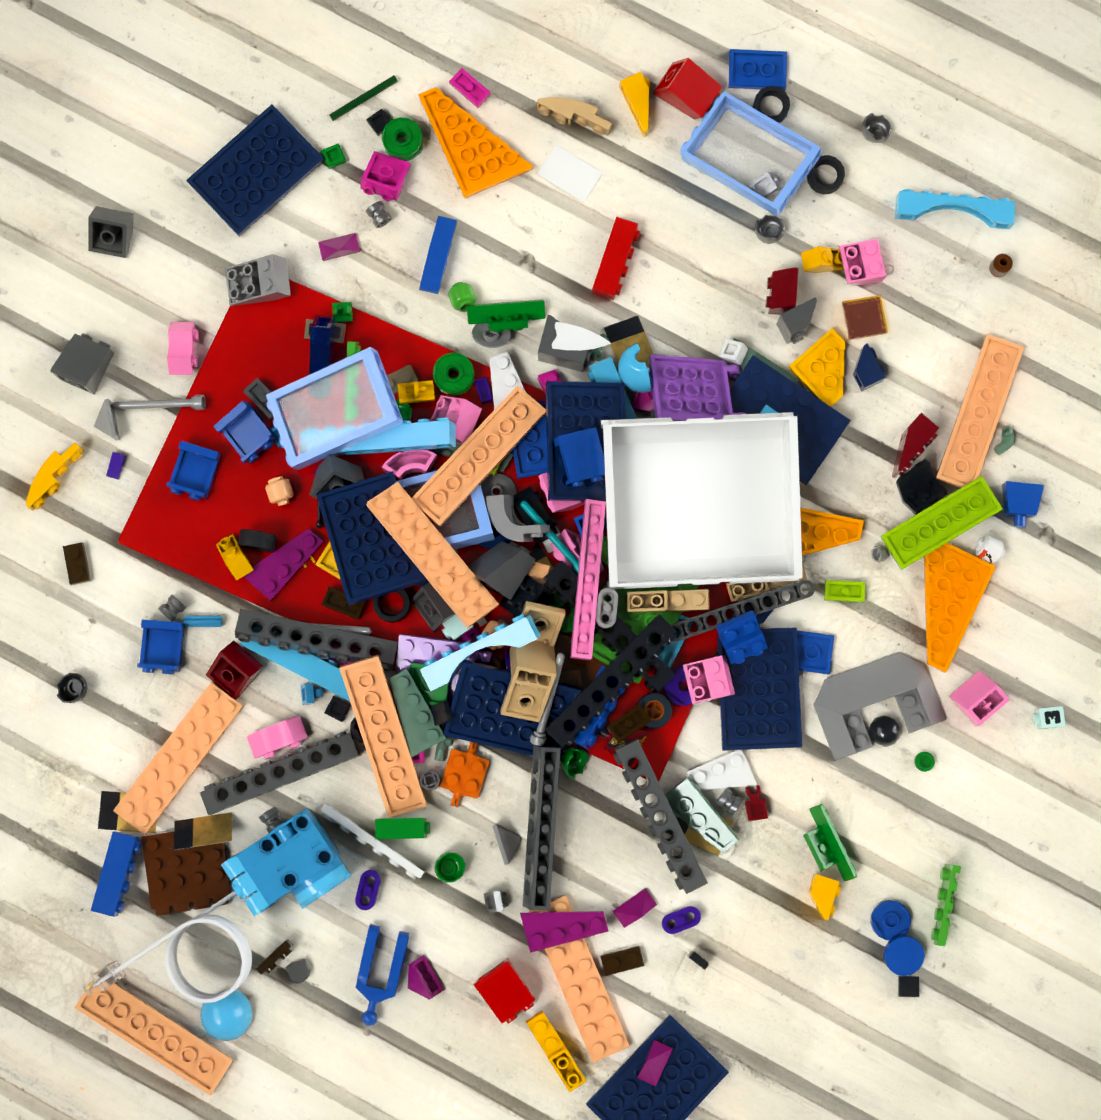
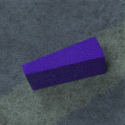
(483, 390)
(115, 465)

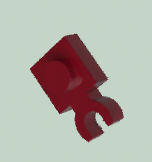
(756, 807)

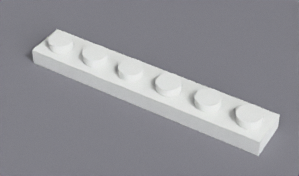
(378, 846)

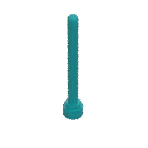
(552, 536)

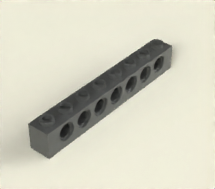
(308, 632)
(211, 792)
(541, 827)
(694, 878)

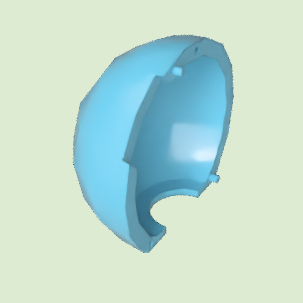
(634, 373)
(227, 1017)

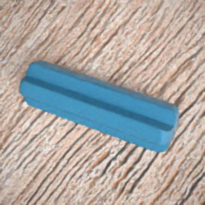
(202, 621)

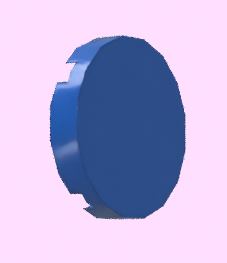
(890, 920)
(903, 955)

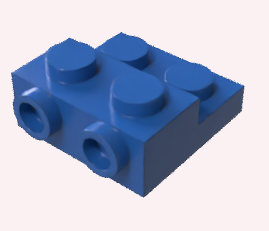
(741, 637)

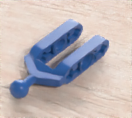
(377, 994)

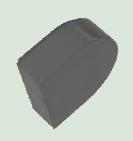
(298, 971)

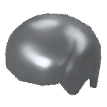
(876, 128)
(769, 229)

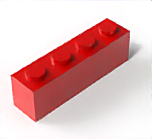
(615, 258)

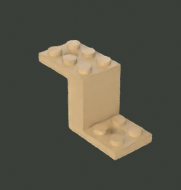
(533, 666)

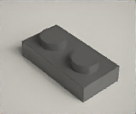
(257, 393)

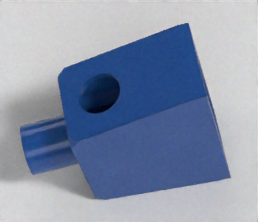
(1021, 501)

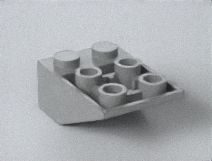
(258, 280)

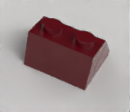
(782, 291)
(234, 670)

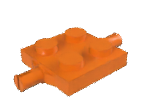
(464, 773)

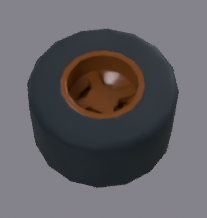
(657, 708)

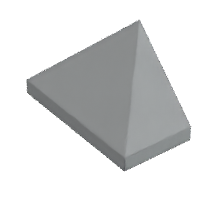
(107, 421)
(507, 843)

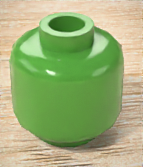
(461, 296)

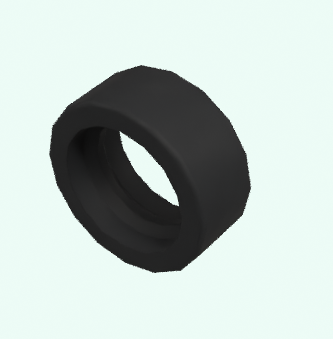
(776, 92)
(826, 189)
(257, 540)
(397, 617)

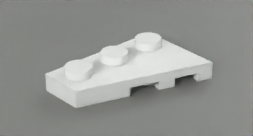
(503, 377)
(723, 772)

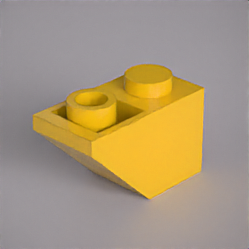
(821, 260)
(234, 557)
(823, 892)

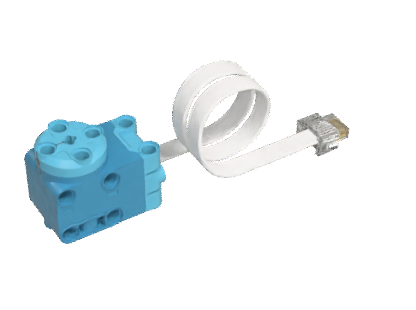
(289, 859)

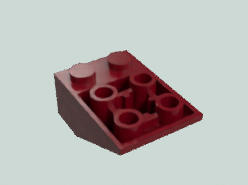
(918, 434)

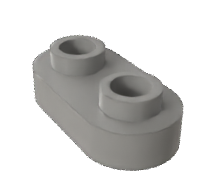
(606, 608)

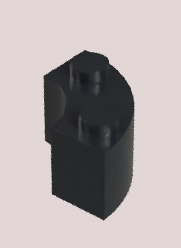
(534, 500)

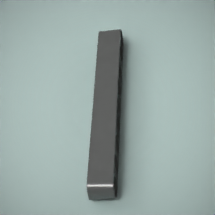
(738, 609)

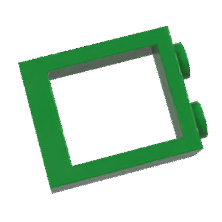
(401, 828)

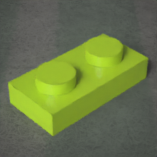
(844, 591)

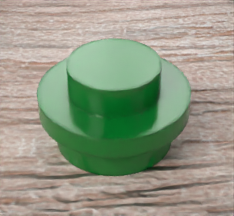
(924, 761)

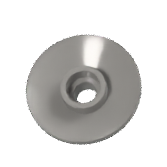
(490, 338)
(500, 482)

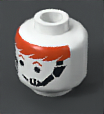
(990, 549)

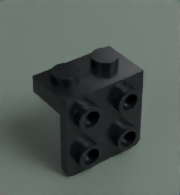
(920, 488)

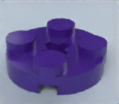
(672, 689)

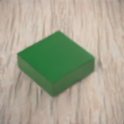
(333, 156)

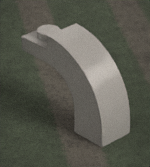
(505, 521)

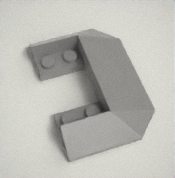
(885, 678)

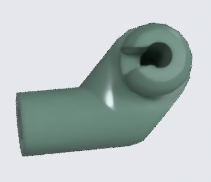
(596, 354)
(1007, 440)
(441, 748)

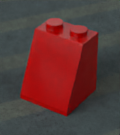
(688, 88)
(505, 991)

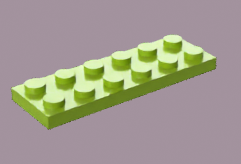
(941, 522)

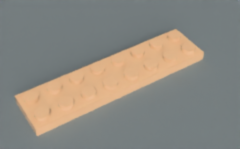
(979, 411)
(478, 456)
(432, 554)
(383, 736)
(178, 758)
(585, 993)
(157, 1036)

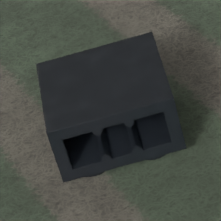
(528, 591)

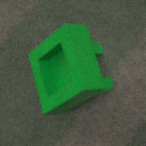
(342, 312)

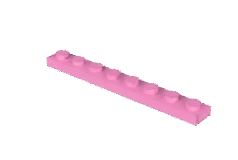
(588, 579)

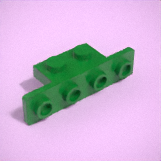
(506, 314)
(827, 846)

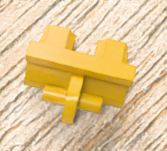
(416, 392)

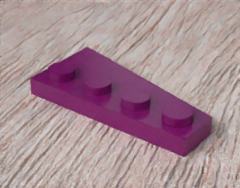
(282, 565)
(557, 928)

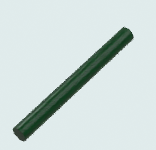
(362, 98)

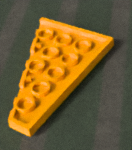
(472, 151)
(827, 530)
(952, 593)

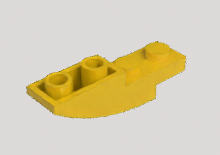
(46, 479)
(556, 1051)

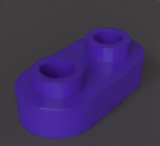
(367, 889)
(681, 920)

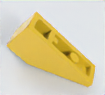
(636, 93)

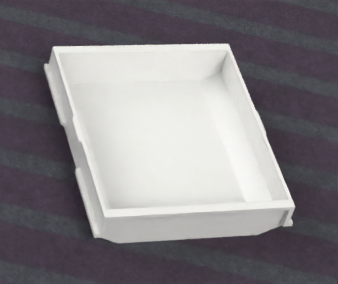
(702, 500)

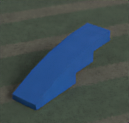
(438, 255)

